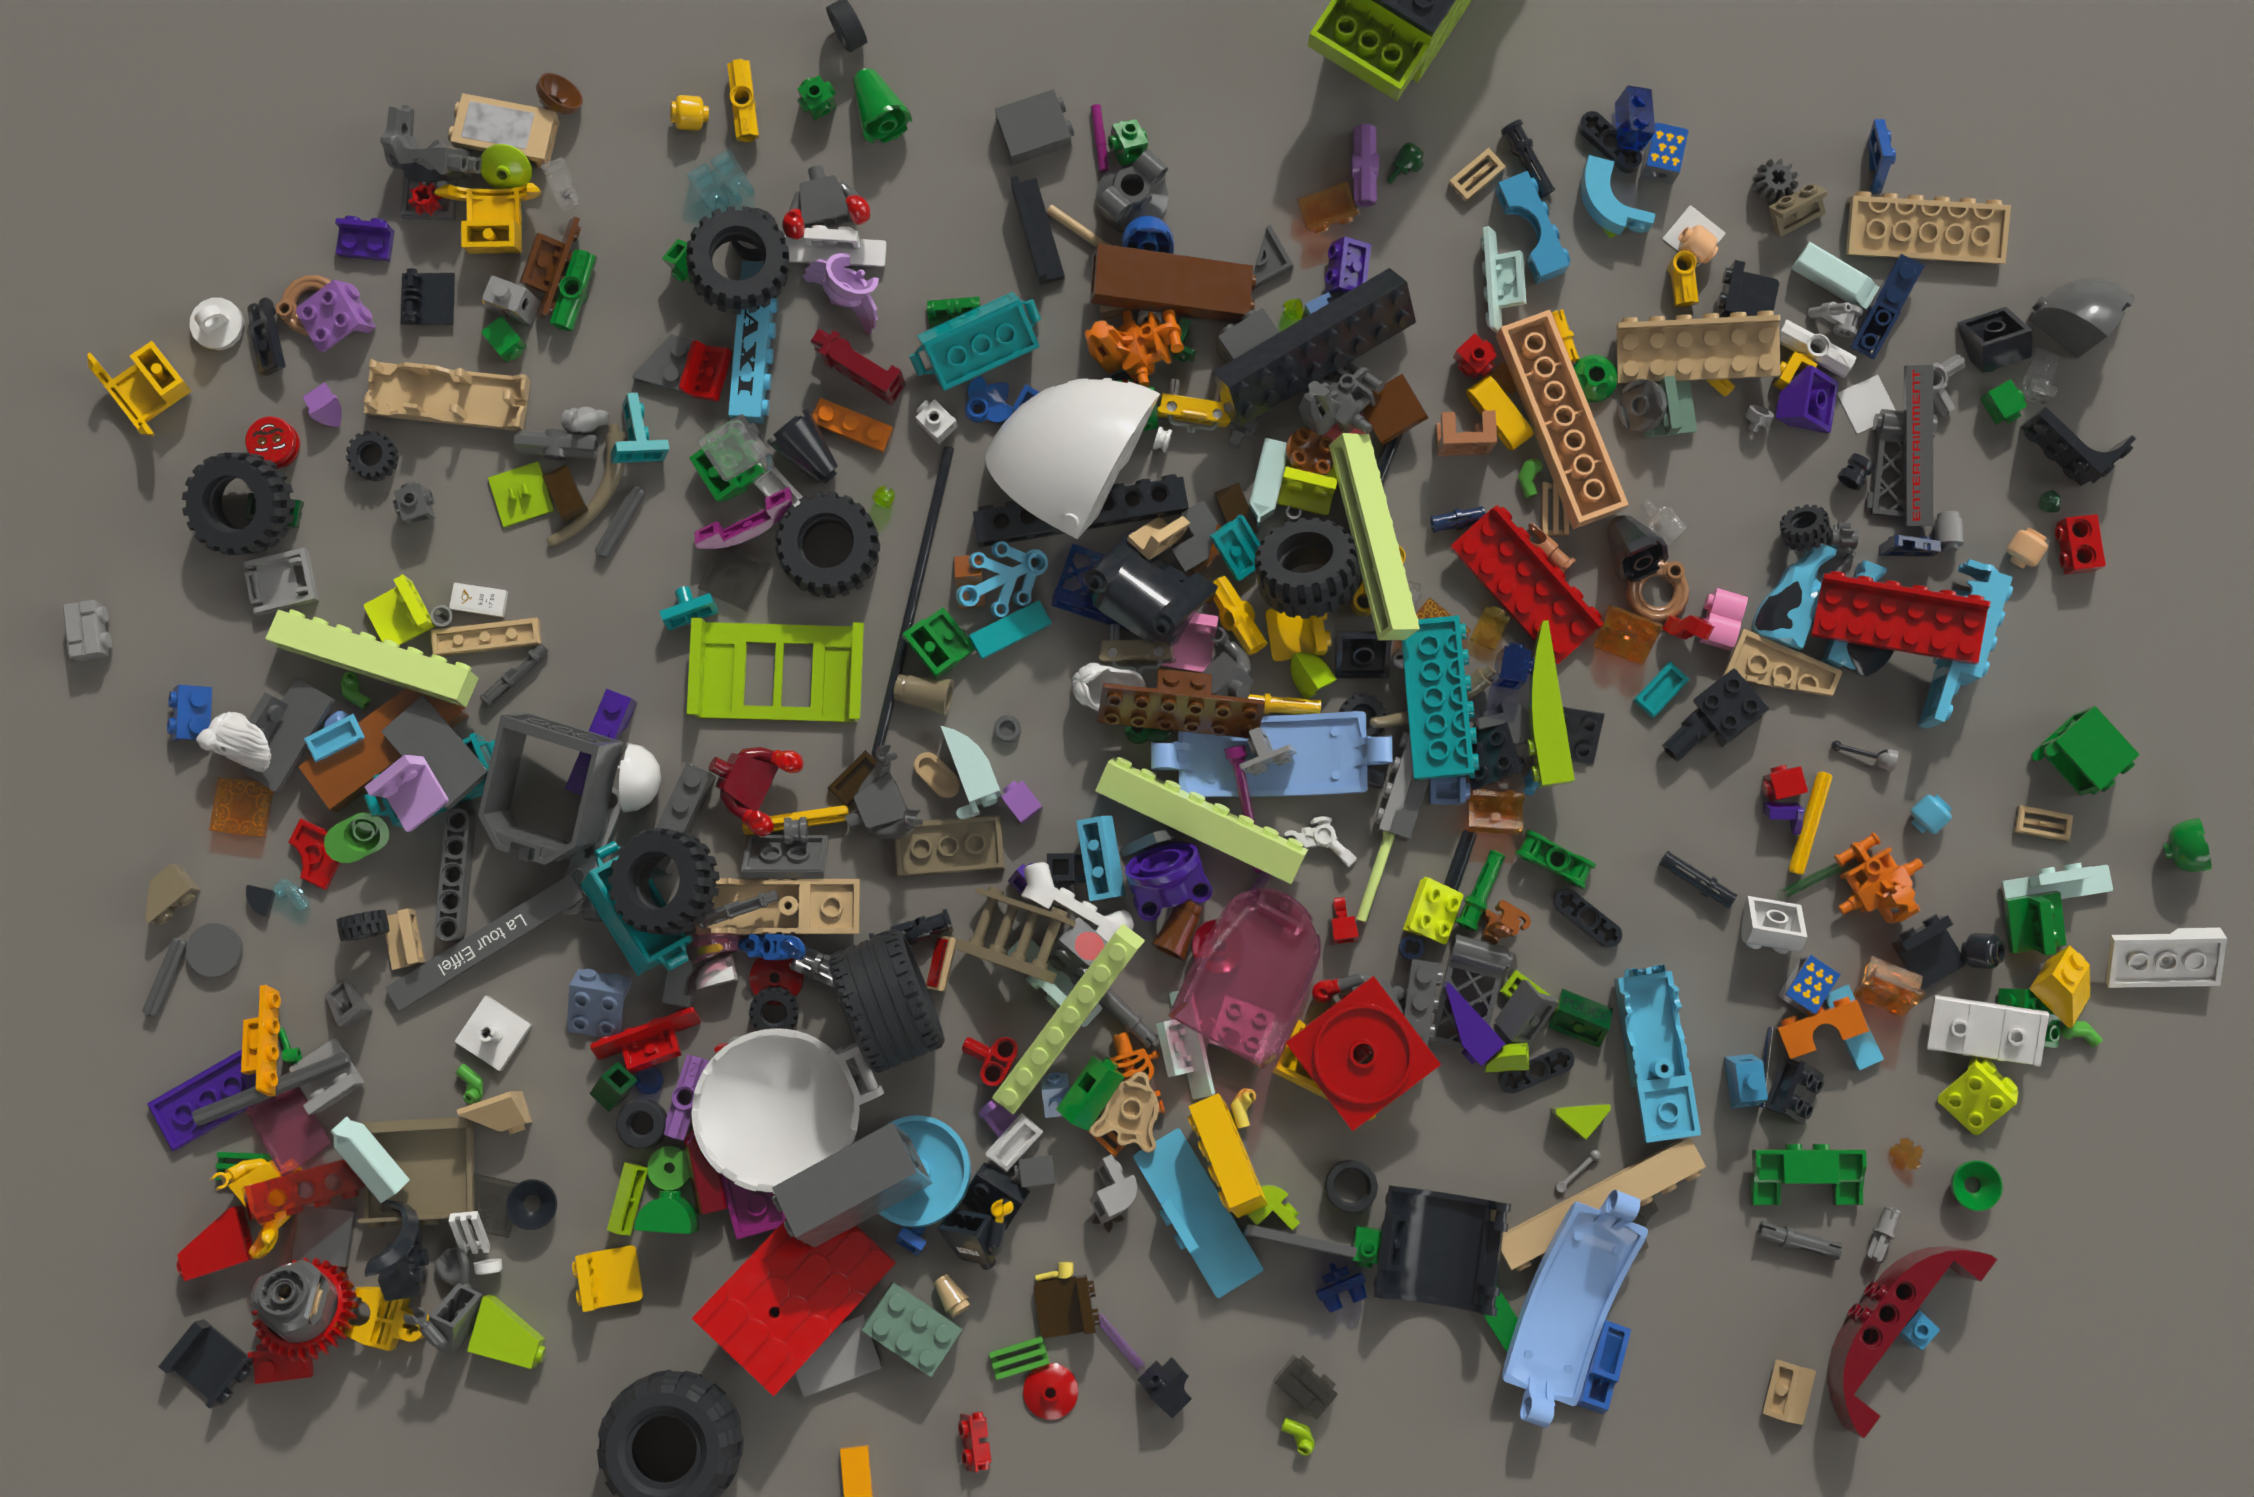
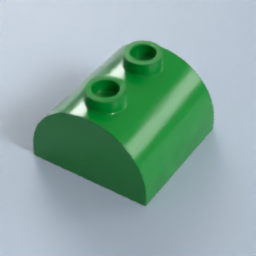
(668, 1215)

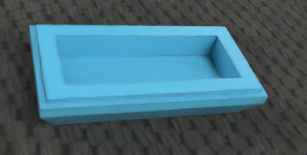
(334, 738)

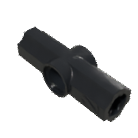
(1693, 731)

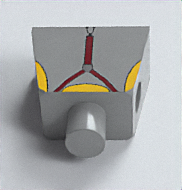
(507, 299)

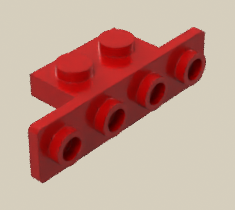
(649, 1042)

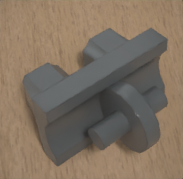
(814, 965)

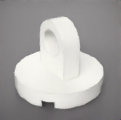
(216, 324)

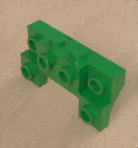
(1819, 1165)

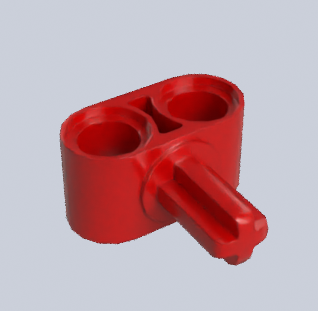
(991, 1057)

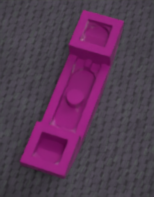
(715, 536)

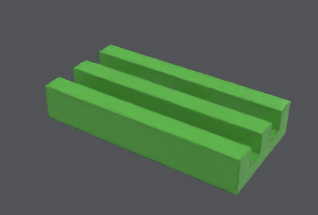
(997, 1364)

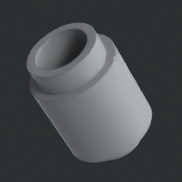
(1949, 530)

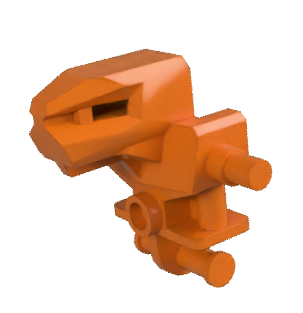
(1133, 345)
(1878, 882)

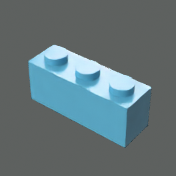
(1100, 858)

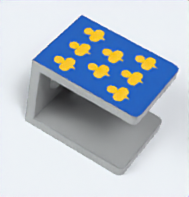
(1808, 984)

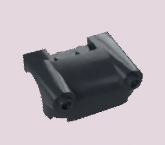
(1146, 594)

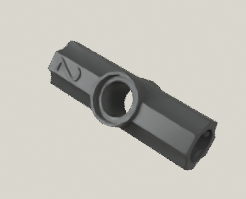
(556, 444)

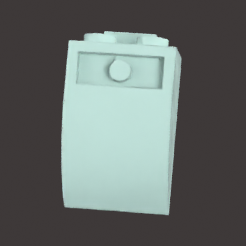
(974, 773)

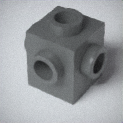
(414, 503)

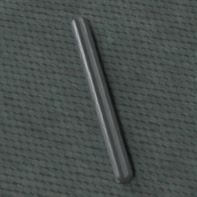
(285, 1083)

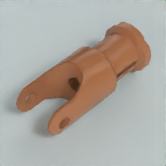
(1555, 555)

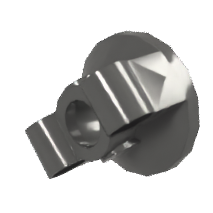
(1120, 209)

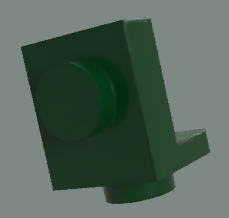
(1187, 353)

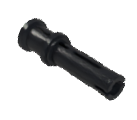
(1524, 145)

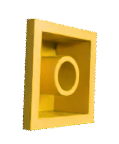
(2064, 985)

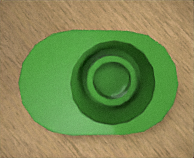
(356, 837)

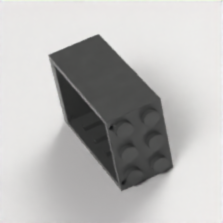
(851, 1186)

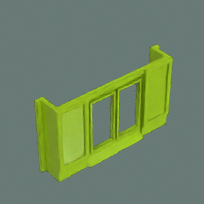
(719, 671)

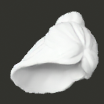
(1089, 680)
(236, 740)

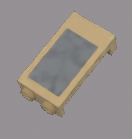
(489, 121)

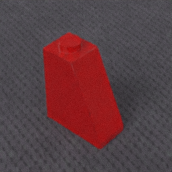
(217, 1247)

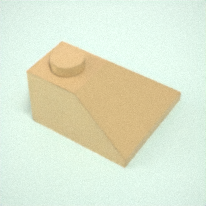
(500, 1112)

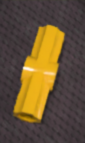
(744, 114)
(1238, 617)

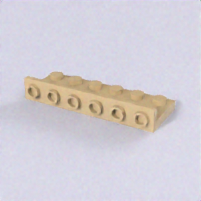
(1928, 228)
(1699, 347)

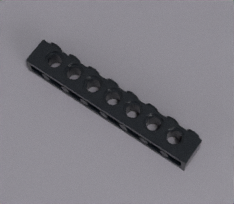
(1121, 513)

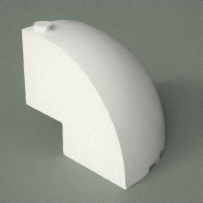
(1068, 447)

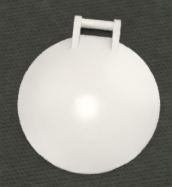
(777, 1105)

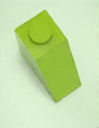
(505, 1335)

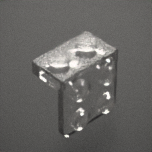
(736, 448)

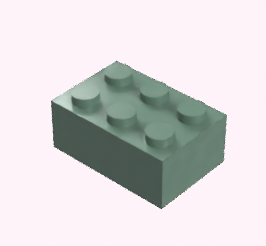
(911, 1328)

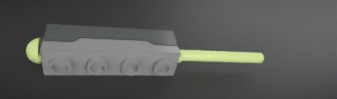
(1397, 817)

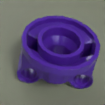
(1166, 878)

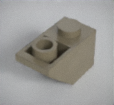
(167, 893)

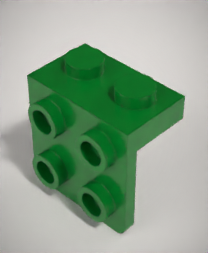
(2027, 999)

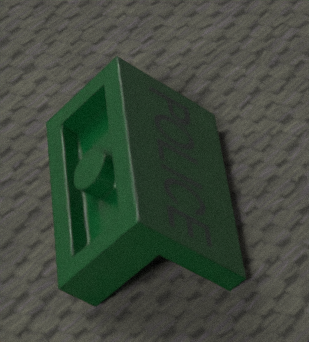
(1581, 1018)

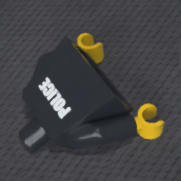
(976, 1235)

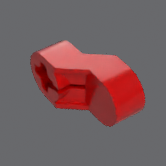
(1688, 627)

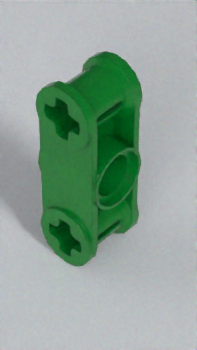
(1573, 867)

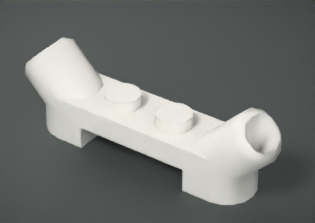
(1042, 893)

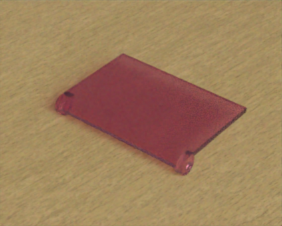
(288, 1130)

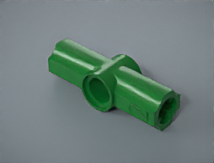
(578, 275)

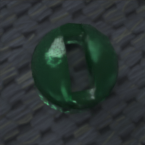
(2050, 501)

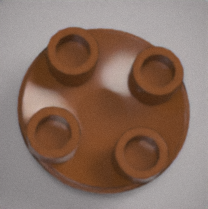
(1309, 452)

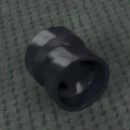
(1856, 471)

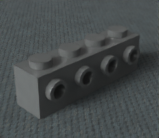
(1420, 996)

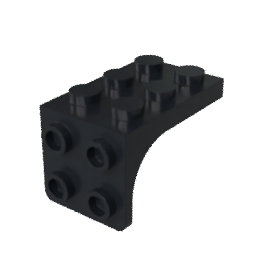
(2067, 450)

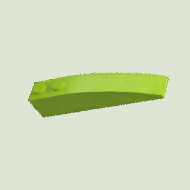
(1546, 718)

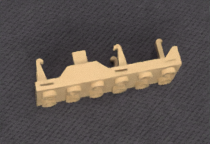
(447, 395)

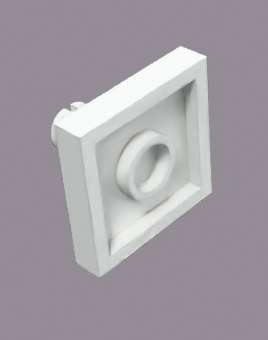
(493, 1033)

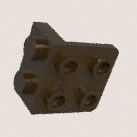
(1066, 1306)

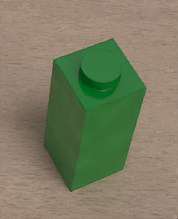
(1090, 1092)

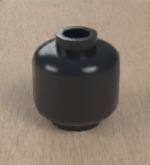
(1983, 950)

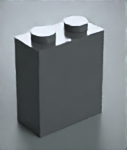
(1034, 126)

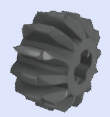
(1779, 172)

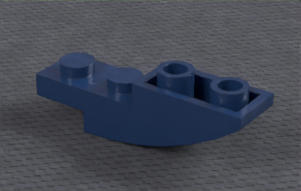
(1886, 306)

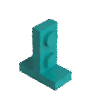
(639, 446)

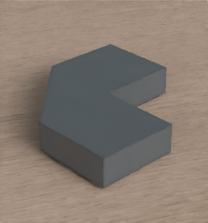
(1197, 548)

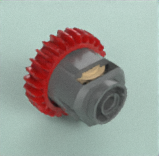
(303, 1306)

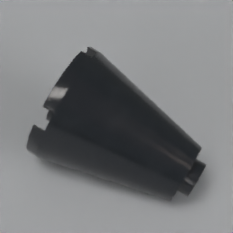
(805, 447)

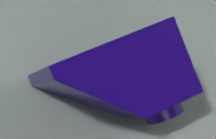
(1808, 401)

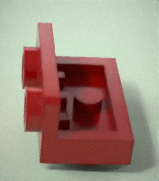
(705, 371)

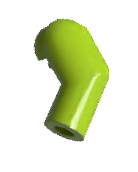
(1301, 1434)

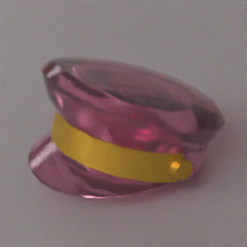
(714, 944)

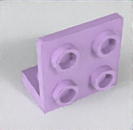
(410, 790)

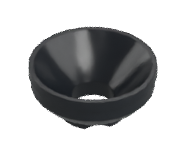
(531, 1219)

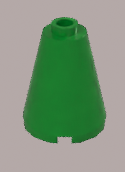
(879, 108)

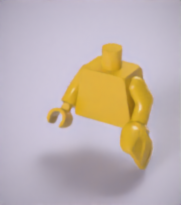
(249, 1173)

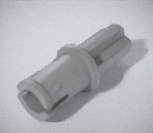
(1883, 1234)

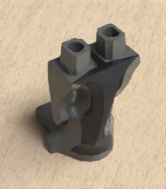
(432, 164)

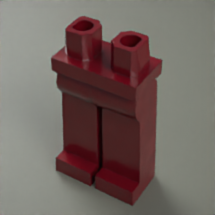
(838, 353)

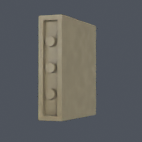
(438, 1162)

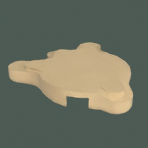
(1130, 1113)

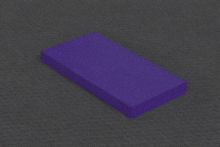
(175, 1107)

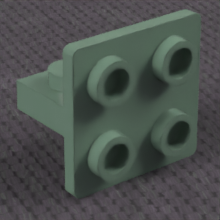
(1679, 412)

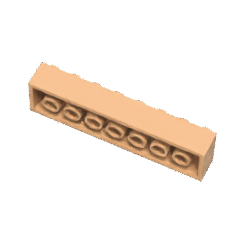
(1561, 419)

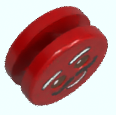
(273, 440)

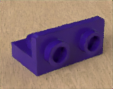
(364, 238)
(1347, 264)

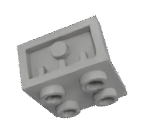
(331, 1088)

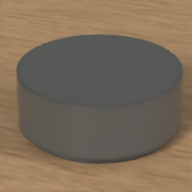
(1007, 729)

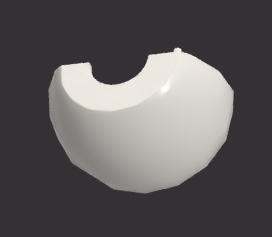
(638, 778)

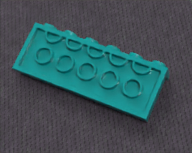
(1439, 700)

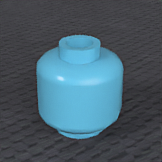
(1931, 814)

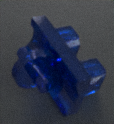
(1353, 1284)

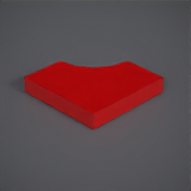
(316, 863)

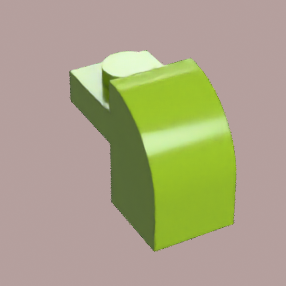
(1274, 1197)

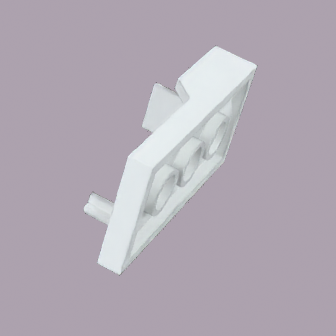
(2192, 954)

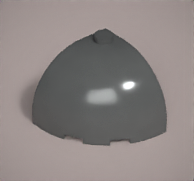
(2081, 313)

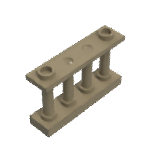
(1017, 959)

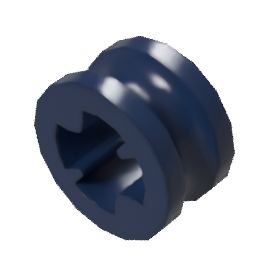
(1412, 938)

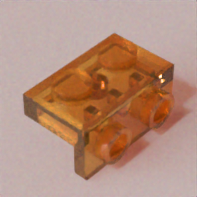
(1327, 207)
(1495, 812)

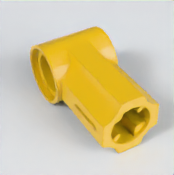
(1683, 282)

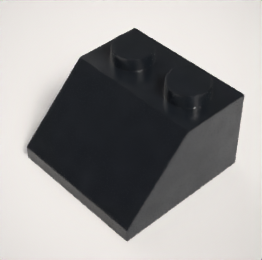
(1996, 339)

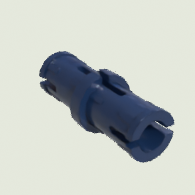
(1441, 522)

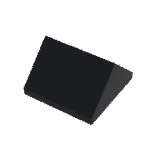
(1361, 655)

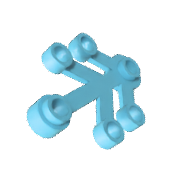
(1006, 577)

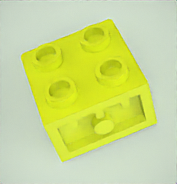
(399, 613)

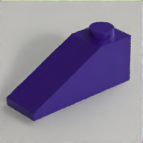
(1473, 1032)

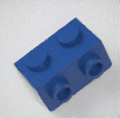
(189, 711)

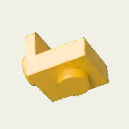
(1795, 362)

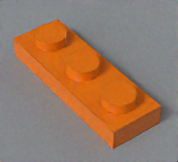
(852, 425)

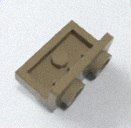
(1798, 209)

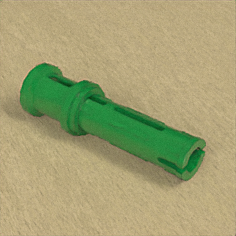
(1477, 900)

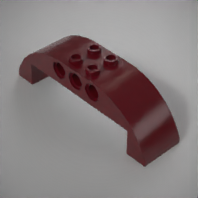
(1856, 1355)

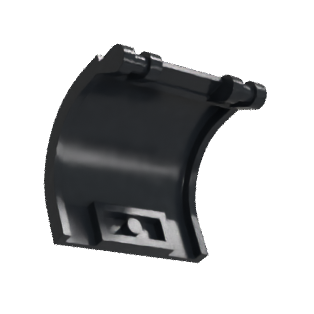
(1441, 1249)

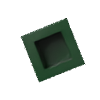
(613, 1086)

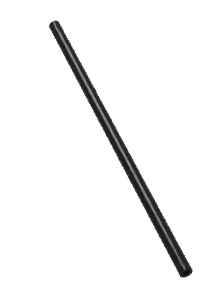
(914, 594)

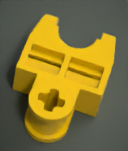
(385, 1321)

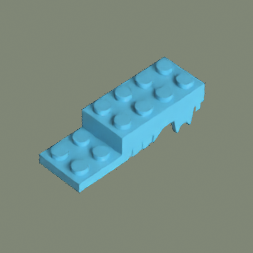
(1952, 674)
(1657, 1053)

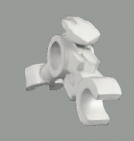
(1323, 836)

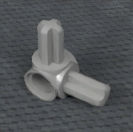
(1940, 378)

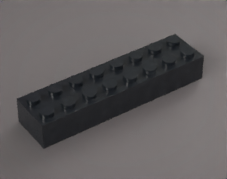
(1314, 347)

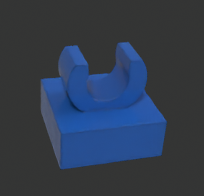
(912, 1239)

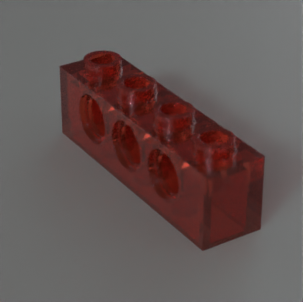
(257, 1195)

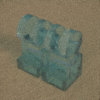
(725, 172)

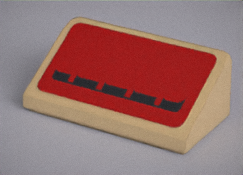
(941, 963)

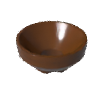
(558, 94)

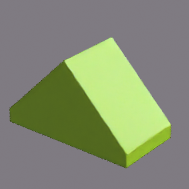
(1582, 1119)

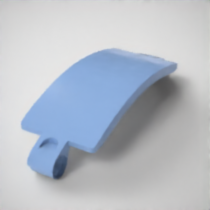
(1328, 758)
(1571, 1303)

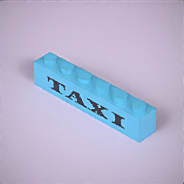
(752, 357)

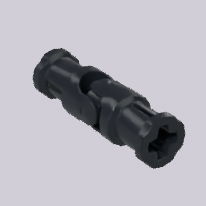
(922, 927)

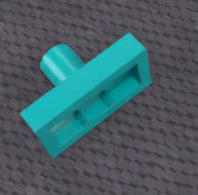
(688, 608)

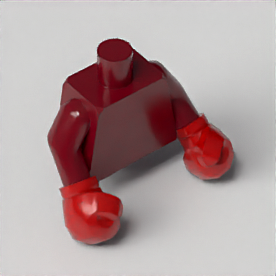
(746, 780)

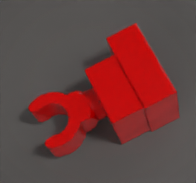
(1343, 927)

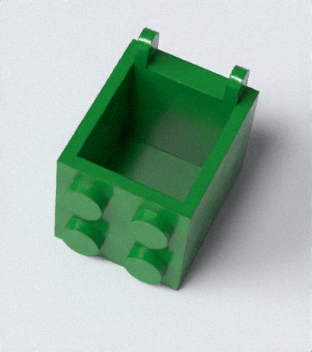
(2087, 752)

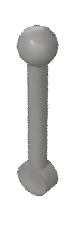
(1562, 1186)

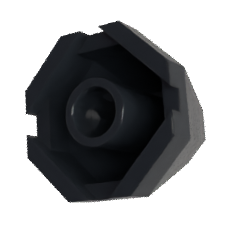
(1635, 548)

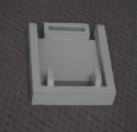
(277, 583)

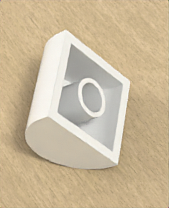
(1773, 925)

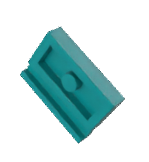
(1237, 546)

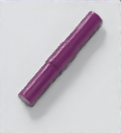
(1100, 138)

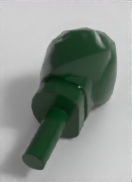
(1407, 159)

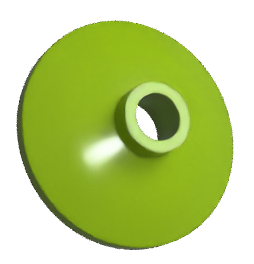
(509, 160)

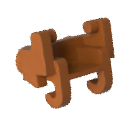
(1505, 923)

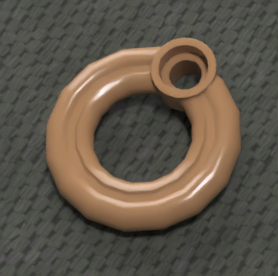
(291, 296)
(1674, 607)

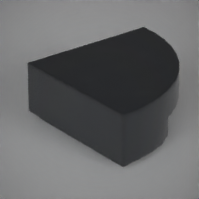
(260, 899)

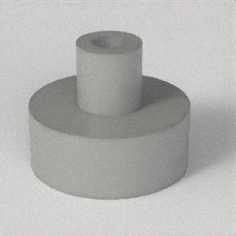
(1759, 417)

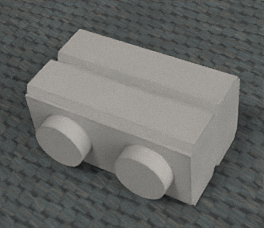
(86, 630)

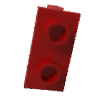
(975, 1454)

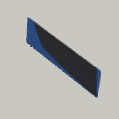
(1767, 1055)

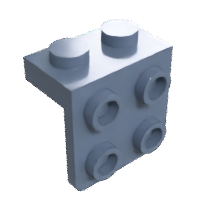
(596, 1003)

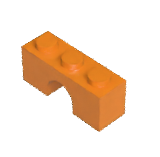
(1798, 1033)

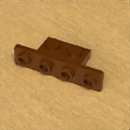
(547, 263)

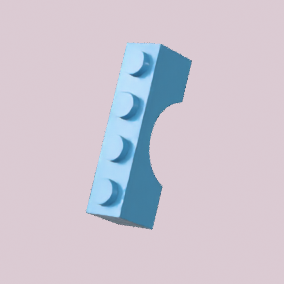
(1521, 198)

